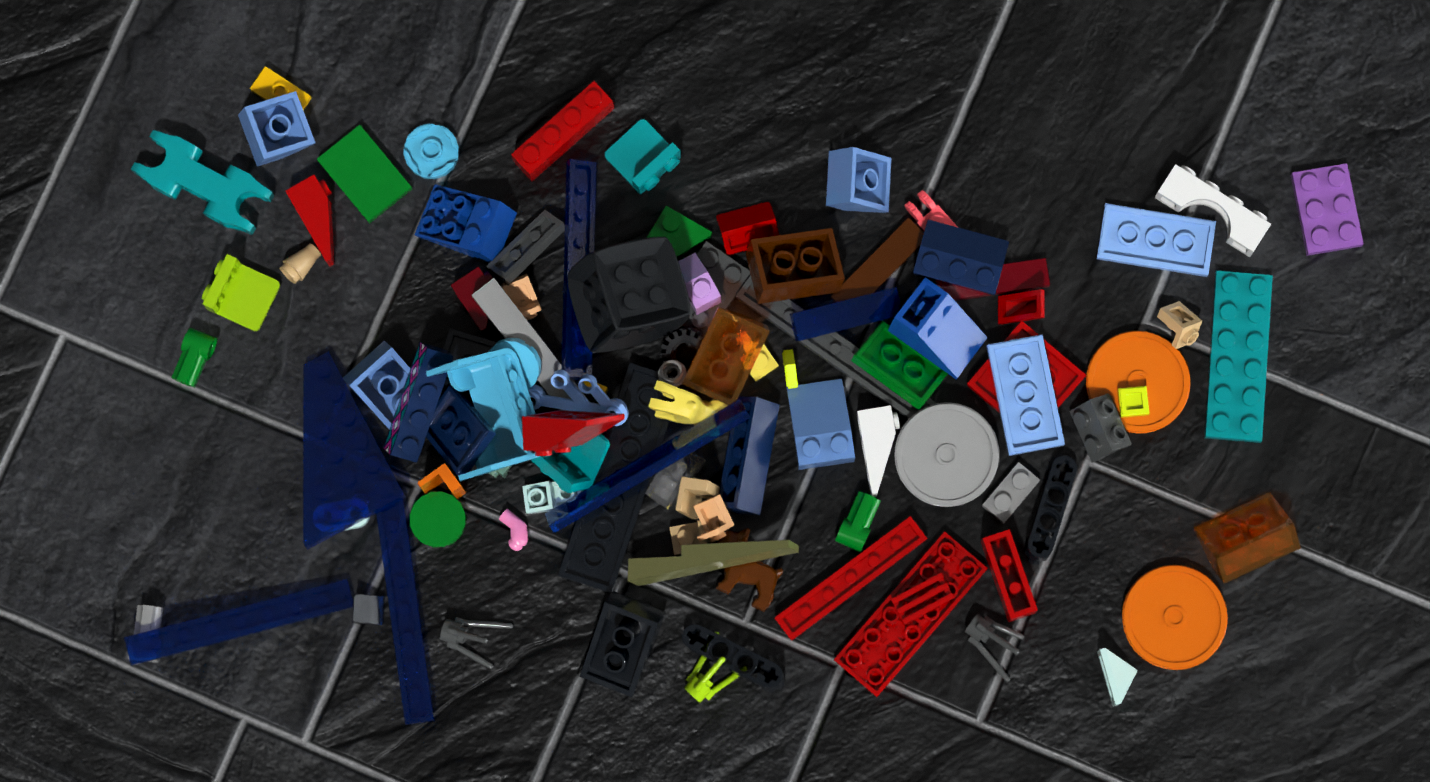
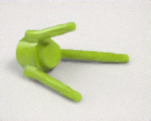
(700, 685)

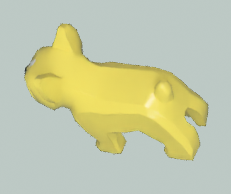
(686, 408)

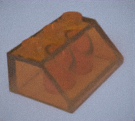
(726, 355)
(1247, 537)

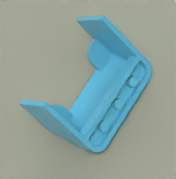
(500, 398)

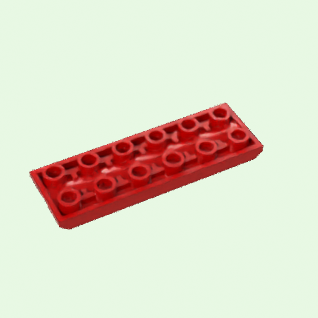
(884, 641)

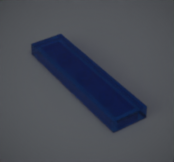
(845, 314)

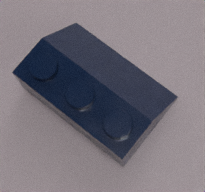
(961, 257)

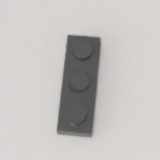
(526, 247)

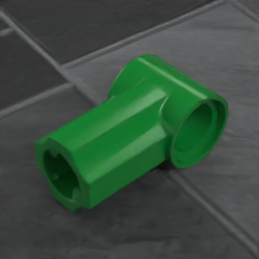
(196, 350)
(855, 528)

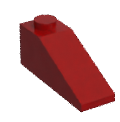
(315, 210)

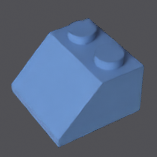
(276, 128)
(858, 180)

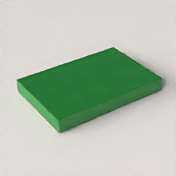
(364, 174)
(899, 366)

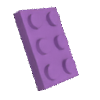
(1326, 209)

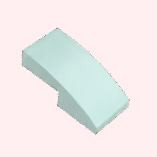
(544, 496)

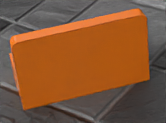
(437, 477)

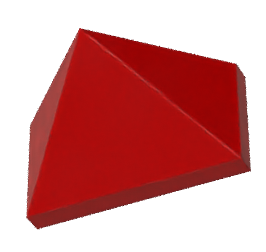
(1021, 306)

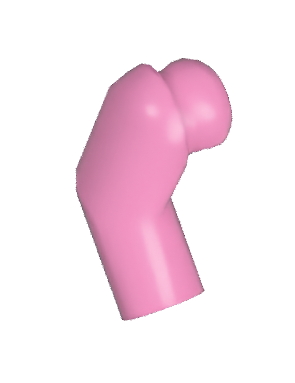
(518, 530)

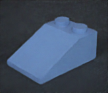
(380, 381)
(820, 424)

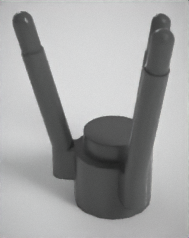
(981, 629)
(456, 632)

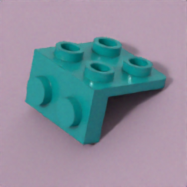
(643, 156)
(577, 468)

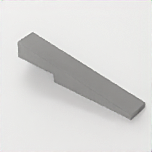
(513, 324)

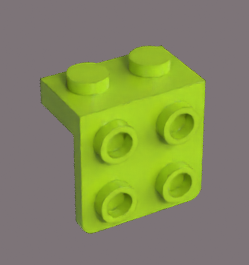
(240, 293)

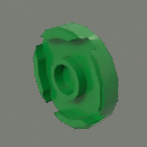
(437, 519)

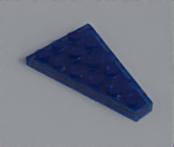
(341, 460)

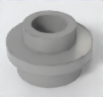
(670, 366)

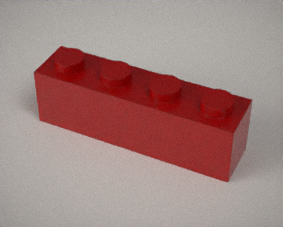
(563, 131)

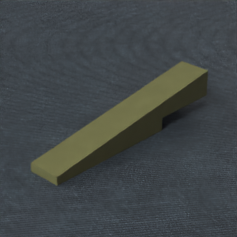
(705, 558)

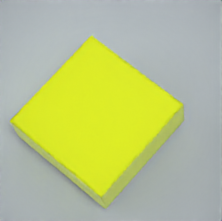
(1133, 401)

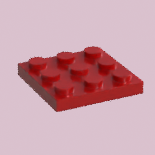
(1063, 373)

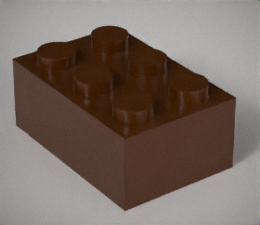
(795, 265)

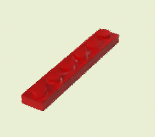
(850, 578)

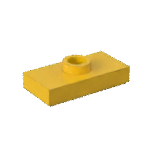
(271, 85)

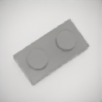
(1011, 493)

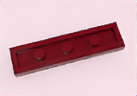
(1013, 278)

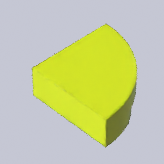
(790, 369)

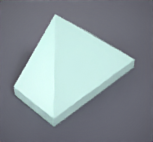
(1117, 675)

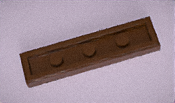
(882, 262)

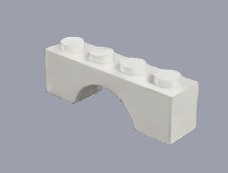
(1243, 227)

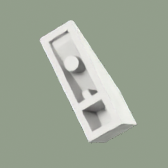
(877, 436)

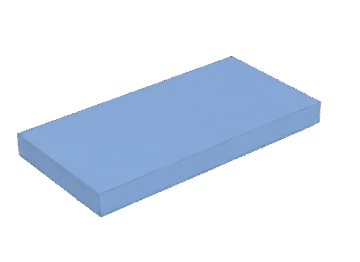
(1156, 240)
(1025, 395)

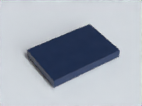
(458, 431)

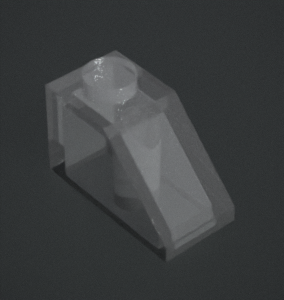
(666, 483)

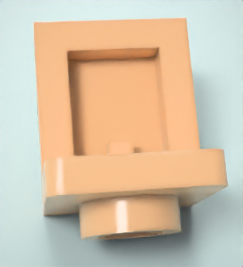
(523, 296)
(713, 518)

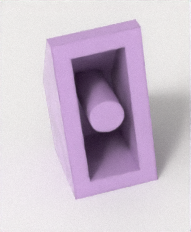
(699, 284)

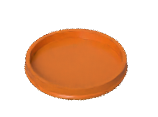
(1137, 361)
(1174, 617)

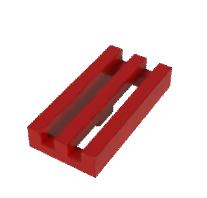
(944, 587)

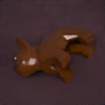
(751, 573)

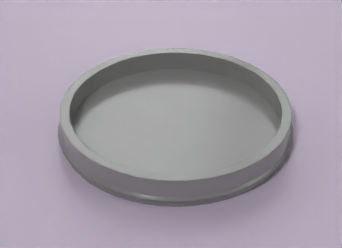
(946, 454)

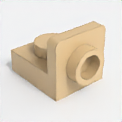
(1182, 322)
(686, 535)

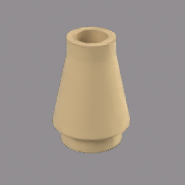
(299, 264)

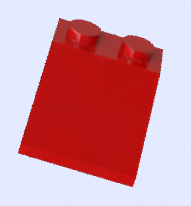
(564, 429)

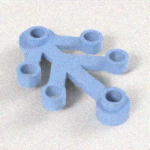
(578, 401)

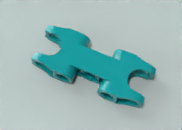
(182, 171)

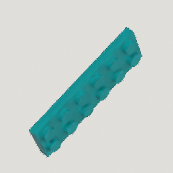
(1238, 356)

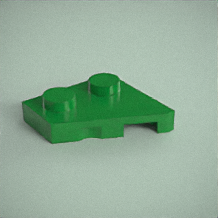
(679, 230)

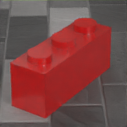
(1009, 575)

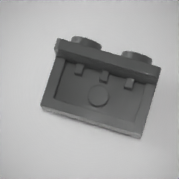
(1100, 427)

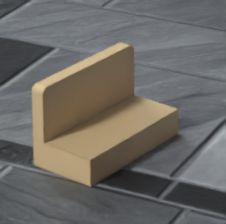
(691, 493)

